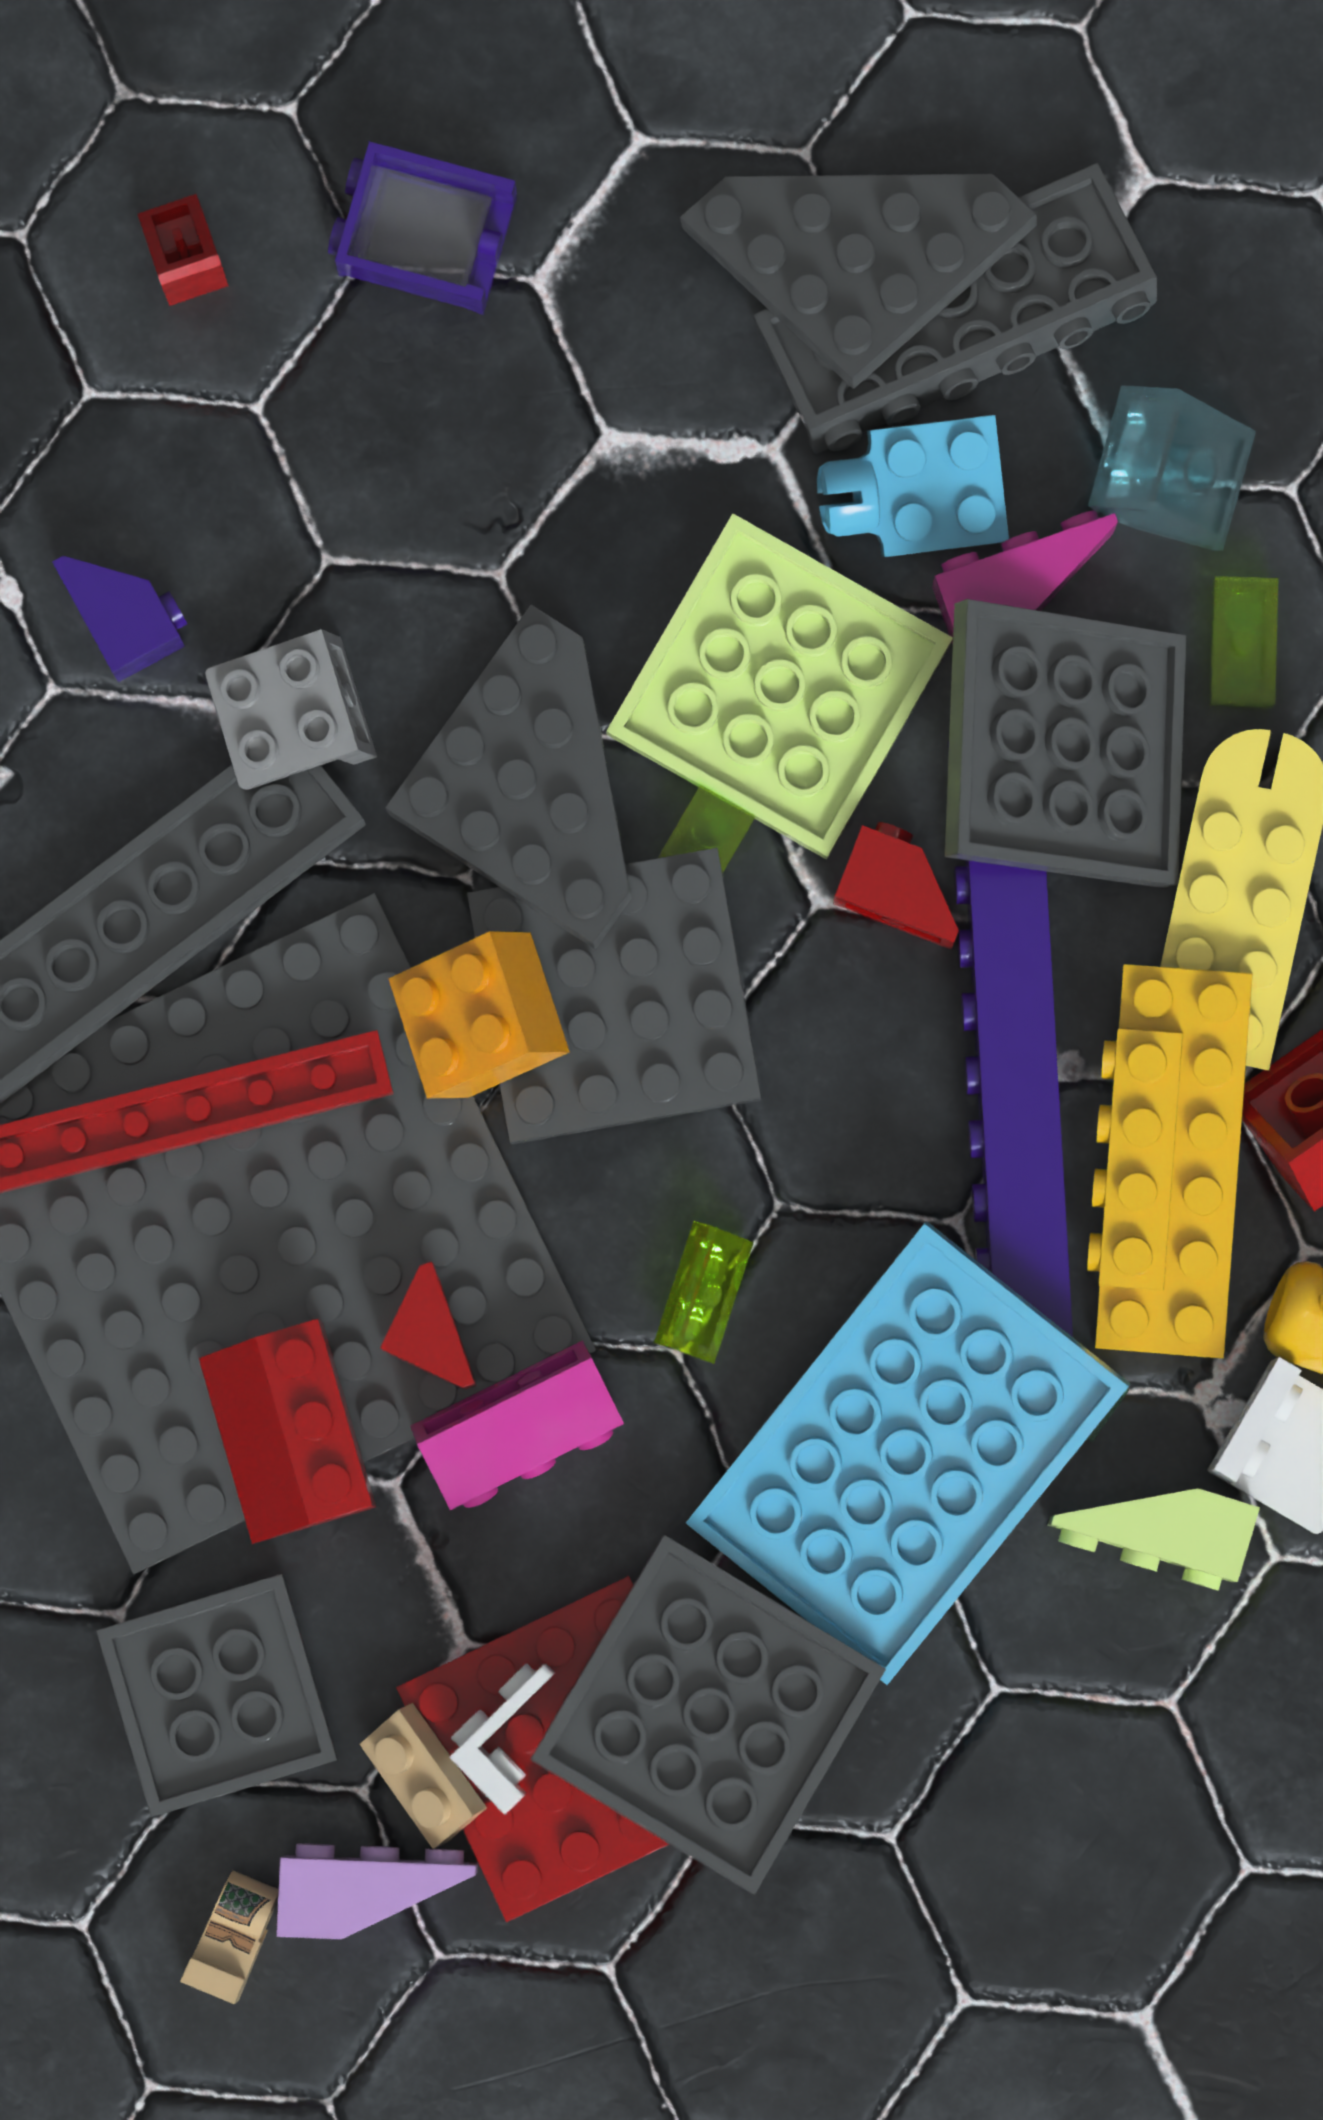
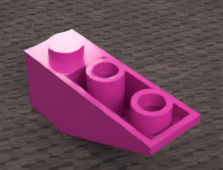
(1026, 571)

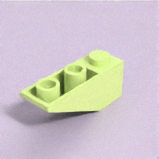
(1182, 1528)

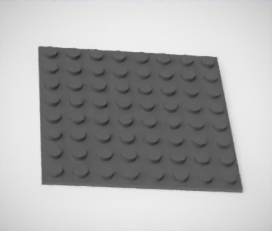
(246, 1234)

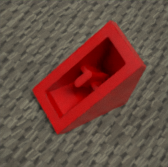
(182, 249)
(426, 1331)

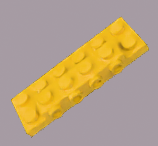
(1170, 1160)

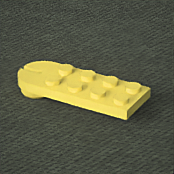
(1249, 873)

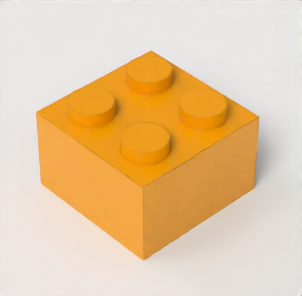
(478, 1015)

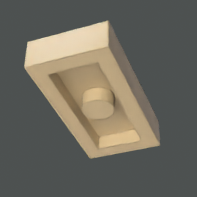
(423, 1776)

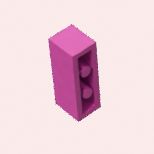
(517, 1427)

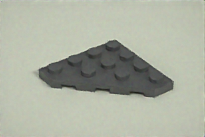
(858, 256)
(526, 784)

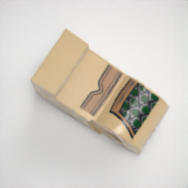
(232, 1938)

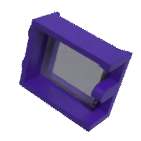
(423, 226)

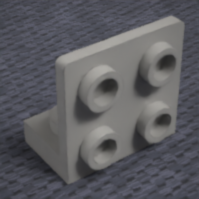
(290, 709)

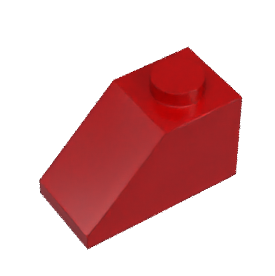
(895, 885)

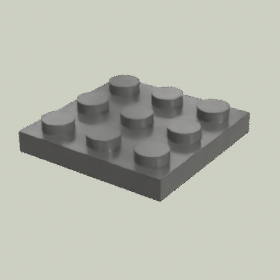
(217, 1695)

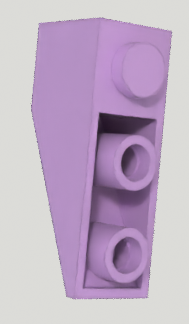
(343, 1895)

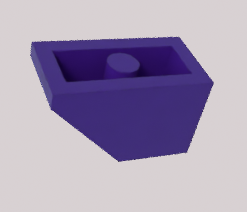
(123, 615)

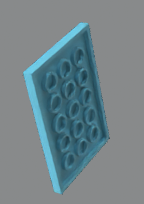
(907, 1451)

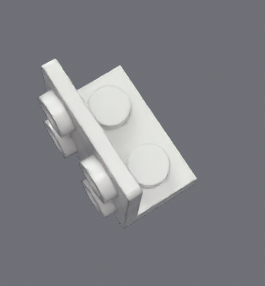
(1278, 1446)
(496, 1772)

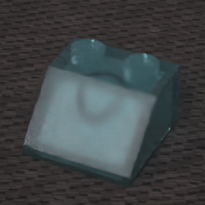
(1172, 466)

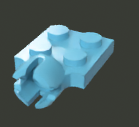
(921, 487)

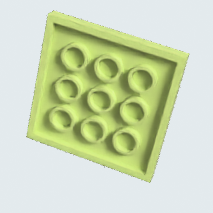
(779, 686)

